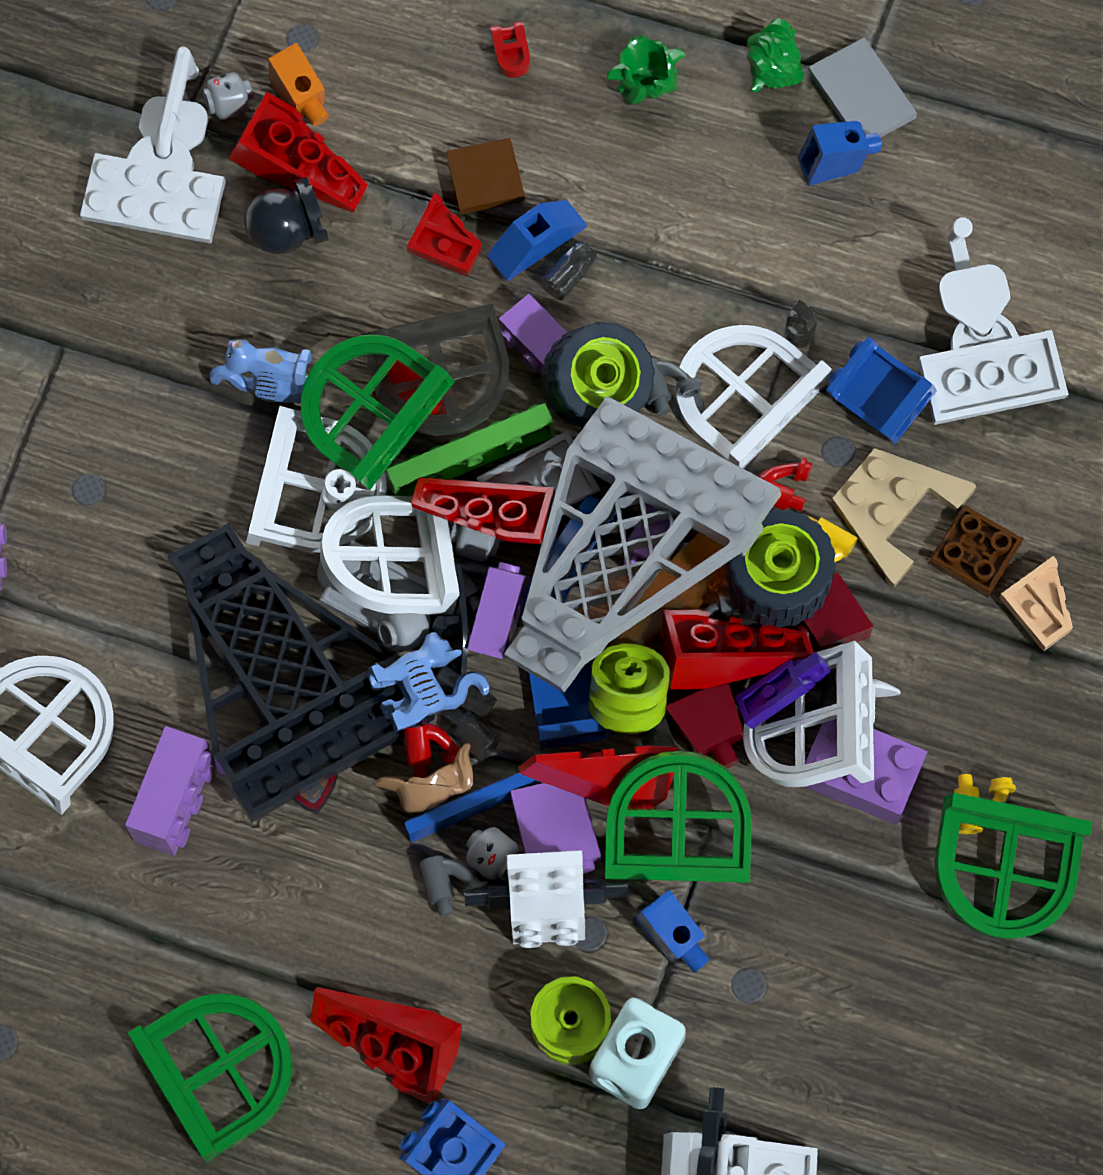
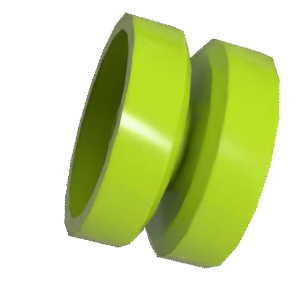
(628, 688)
(562, 1000)

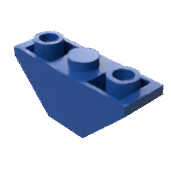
(534, 237)

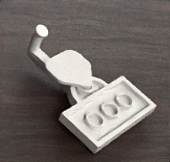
(164, 190)
(991, 370)

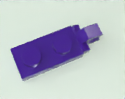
(780, 688)

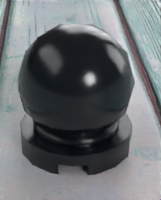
(283, 219)

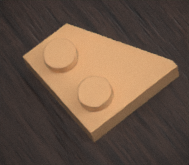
(1040, 604)

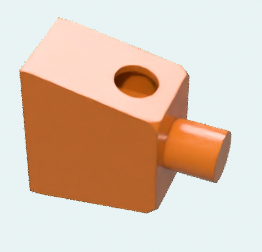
(298, 83)

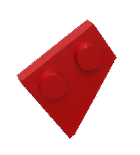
(444, 239)

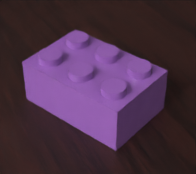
(894, 774)
(171, 791)

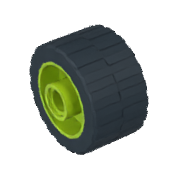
(596, 364)
(783, 571)

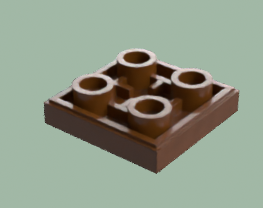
(485, 176)
(975, 551)

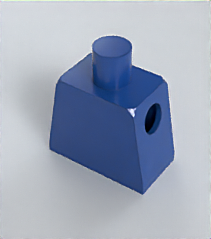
(836, 150)
(660, 921)

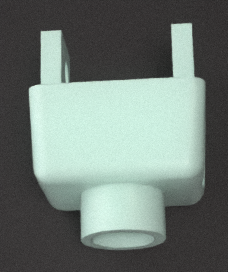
(632, 1078)

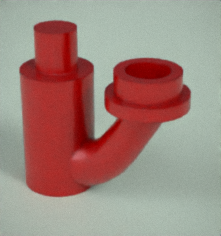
(787, 498)
(418, 748)

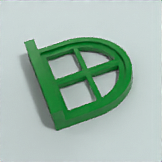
(401, 426)
(1012, 821)
(678, 866)
(180, 1091)

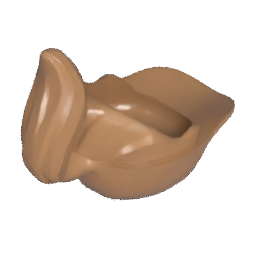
(427, 793)

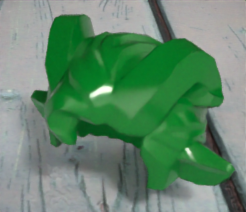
(774, 57)
(646, 70)

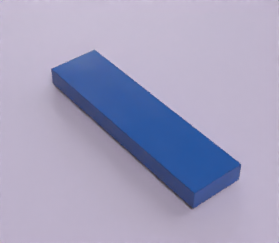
(466, 806)

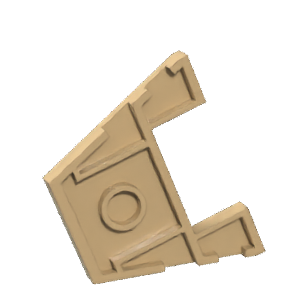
(883, 495)

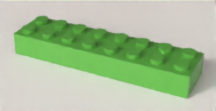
(474, 450)

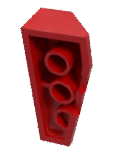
(286, 149)
(494, 509)
(718, 652)
(599, 774)
(400, 1040)

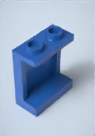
(880, 389)
(565, 716)

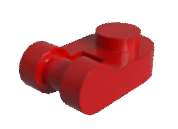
(512, 57)

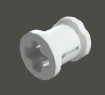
(347, 484)

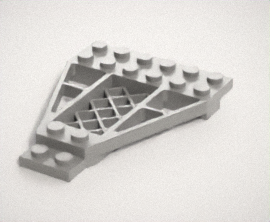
(656, 470)

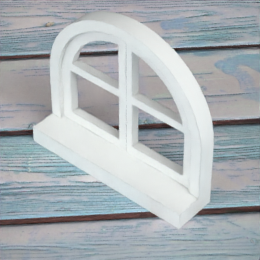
(774, 416)
(276, 474)
(434, 553)
(854, 727)
(25, 767)

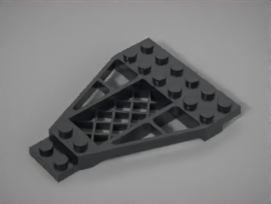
(307, 741)

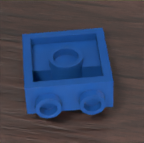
(449, 1143)

